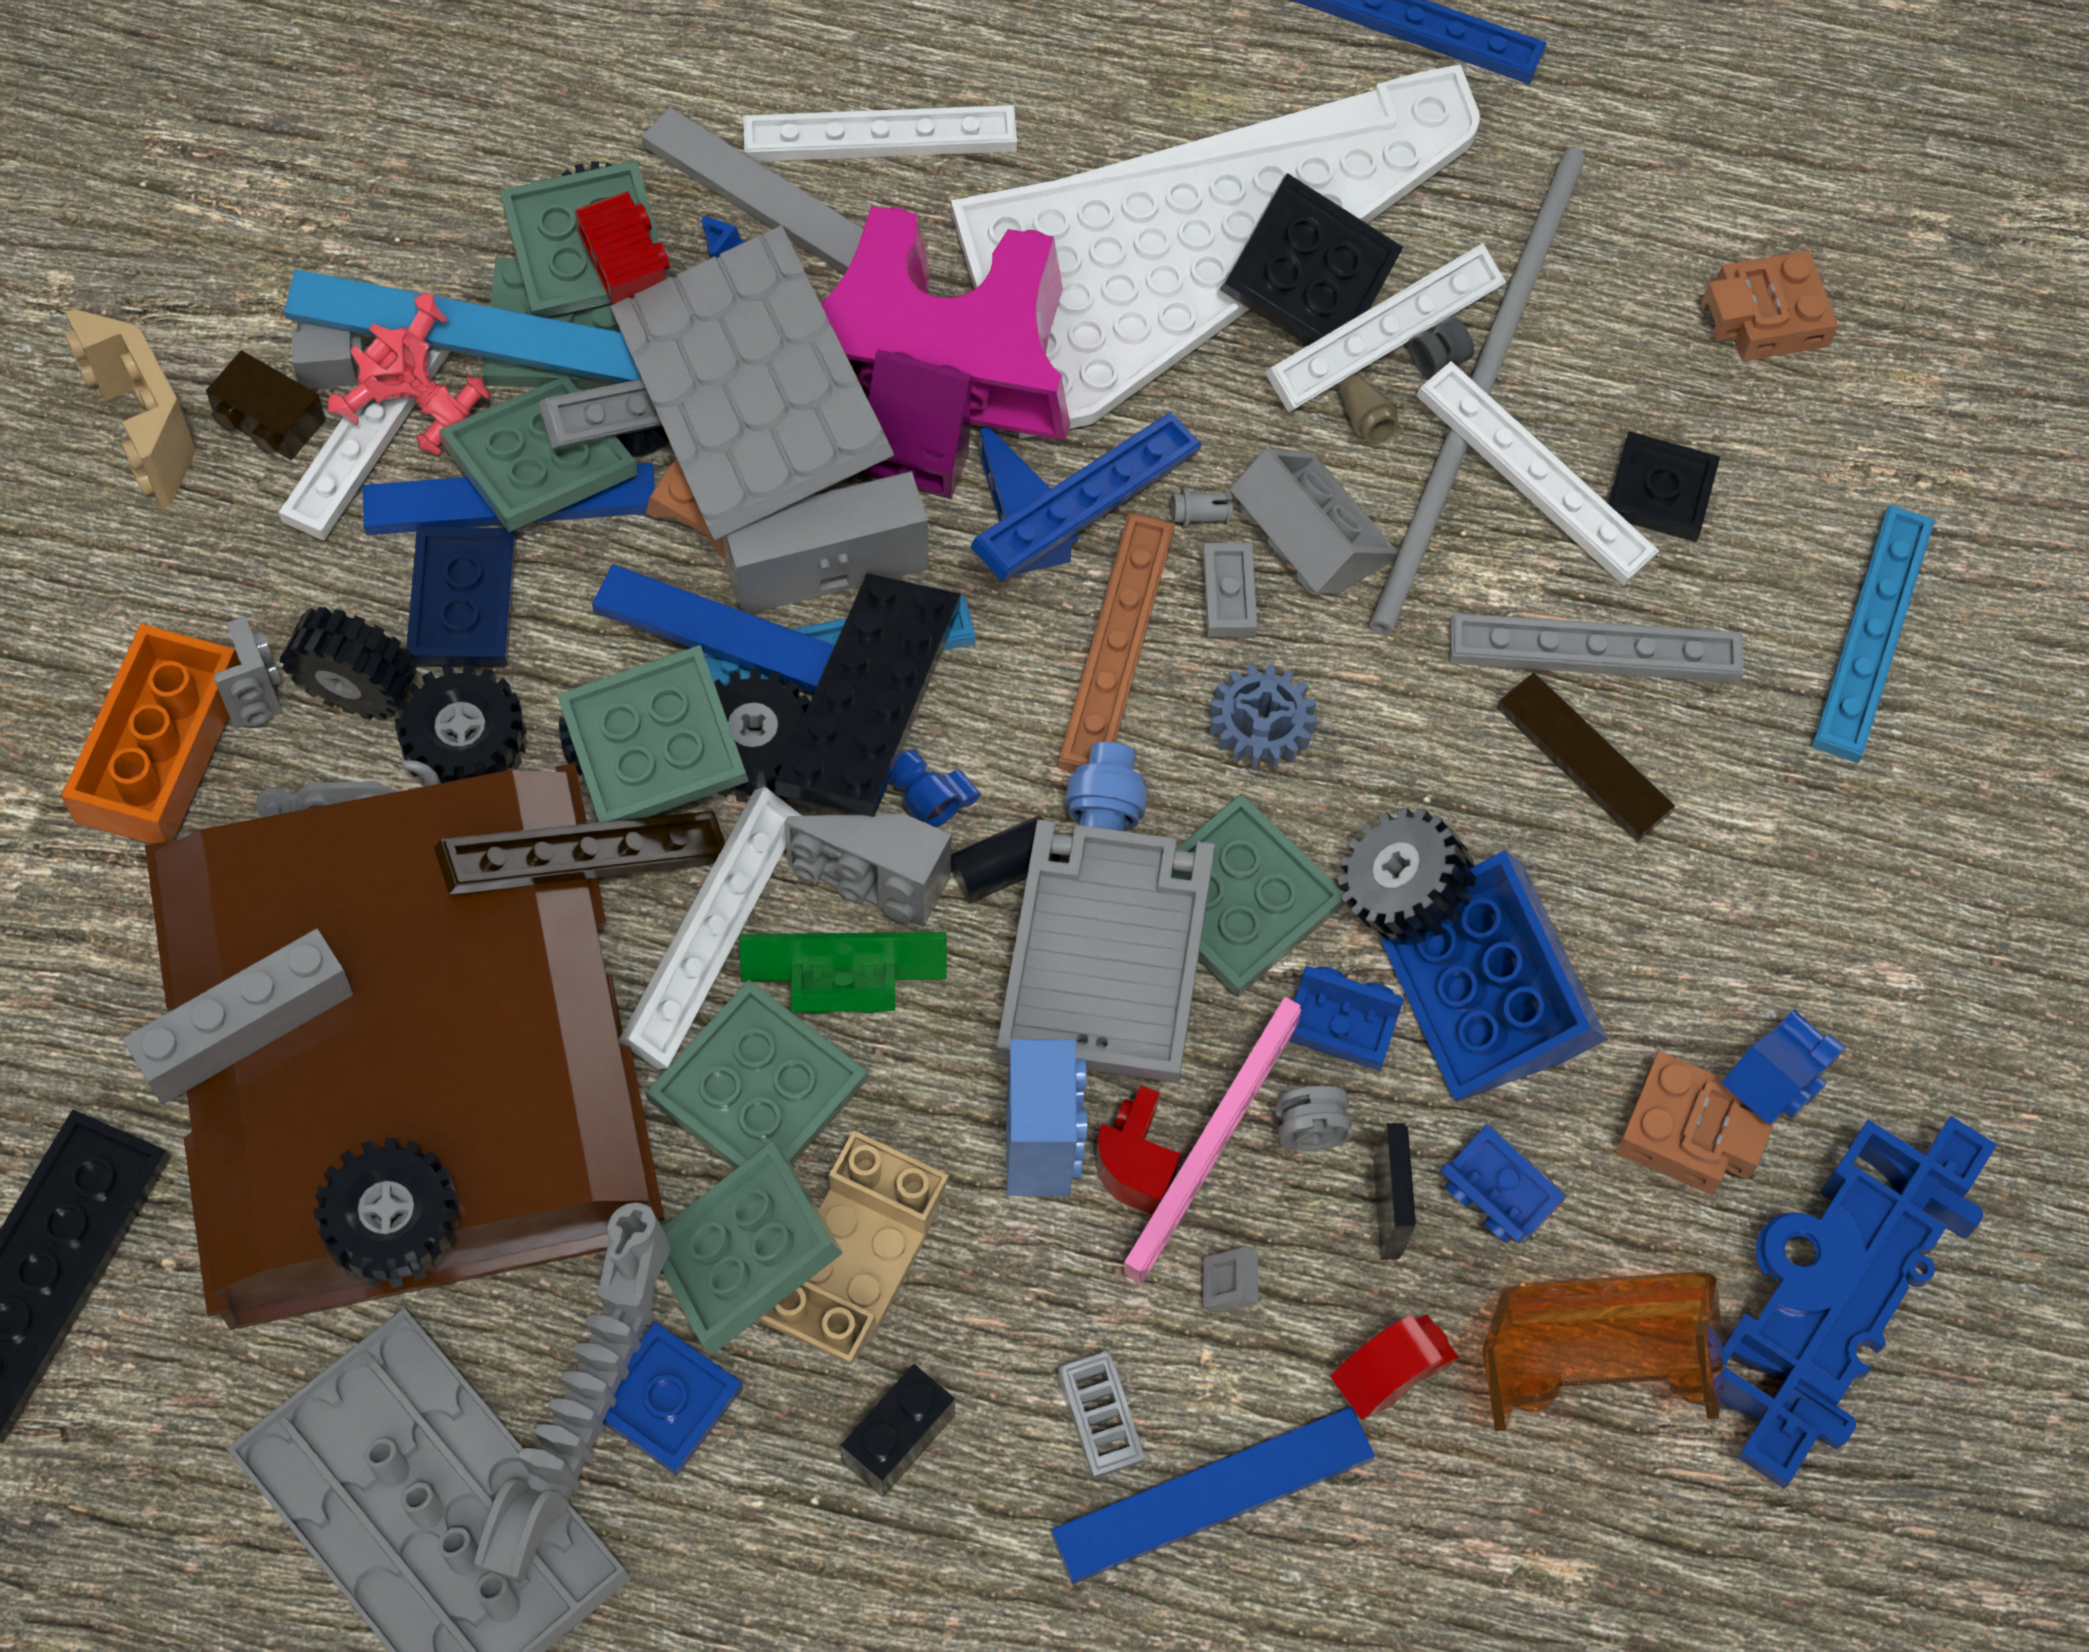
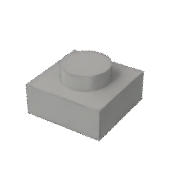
(1230, 1280)

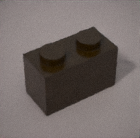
(265, 406)

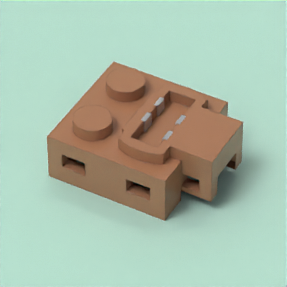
(1771, 306)
(1692, 1126)

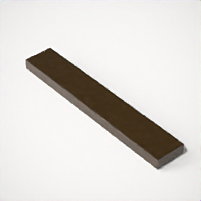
(578, 851)

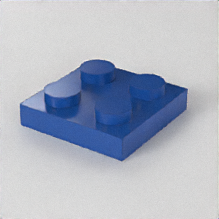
(670, 1399)

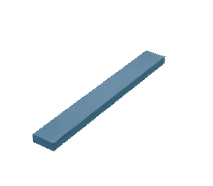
(470, 327)

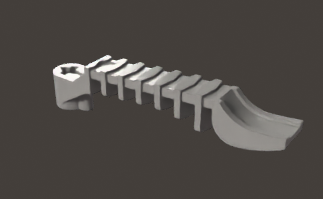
(626, 1290)

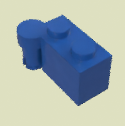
(1784, 1069)

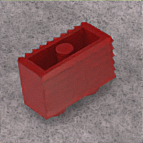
(620, 246)

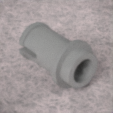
(1200, 507)

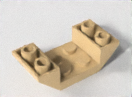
(120, 361)
(880, 1218)

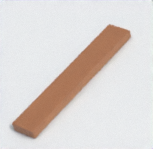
(1117, 638)

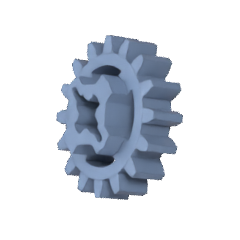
(1287, 713)

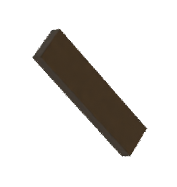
(1586, 757)

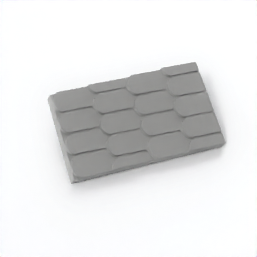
(750, 382)
(389, 1488)

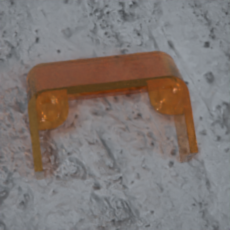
(1605, 1335)

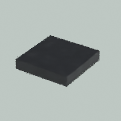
(1663, 486)
(1394, 1191)

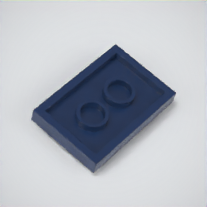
(461, 596)

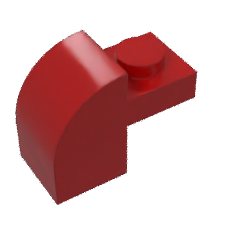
(1129, 1165)
(1393, 1364)

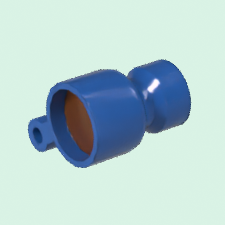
(931, 795)

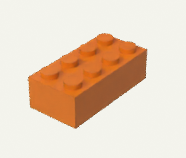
(151, 737)

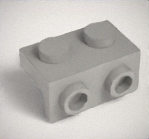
(249, 686)

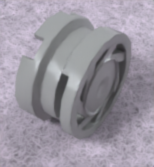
(1313, 1118)

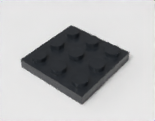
(1310, 263)

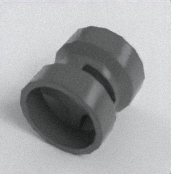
(1437, 348)

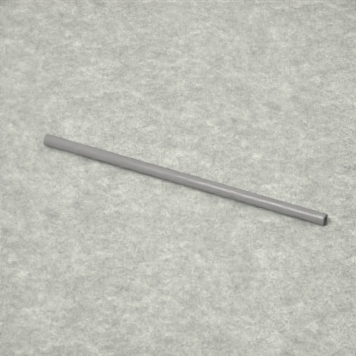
(1484, 376)

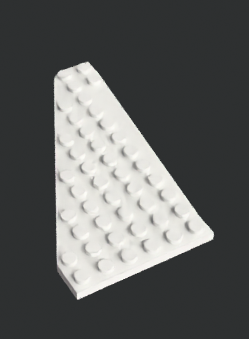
(1159, 232)

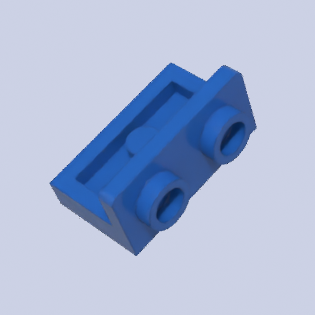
(1345, 1016)
(1503, 1186)

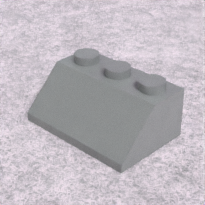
(1311, 520)

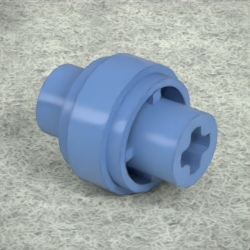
(1107, 789)

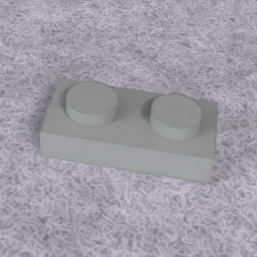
(1229, 590)

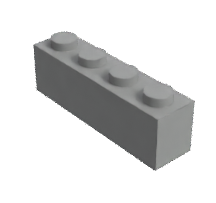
(238, 1016)

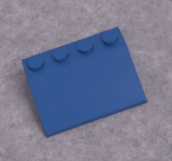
(1496, 986)

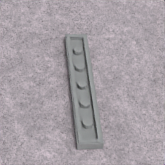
(754, 188)
(1596, 647)

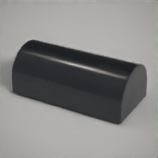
(995, 861)

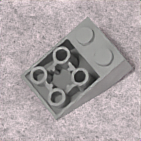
(873, 859)

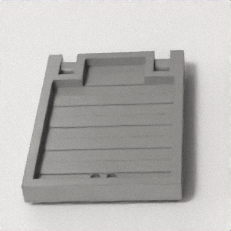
(1109, 949)

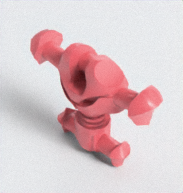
(397, 368)

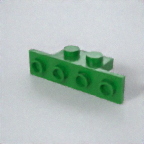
(843, 968)

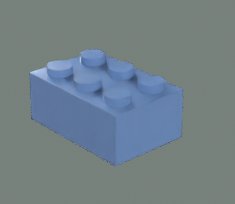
(1044, 1117)

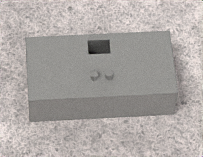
(829, 544)

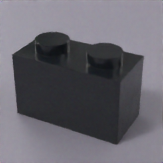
(898, 1430)

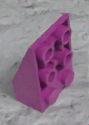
(924, 420)

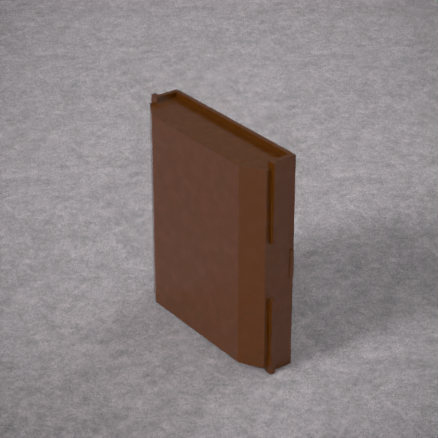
(465, 1031)

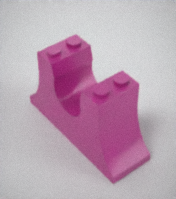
(990, 333)

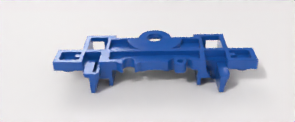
(1850, 1291)

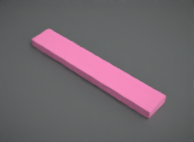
(1212, 1141)

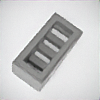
(1085, 1369)

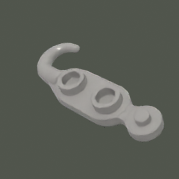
(277, 801)

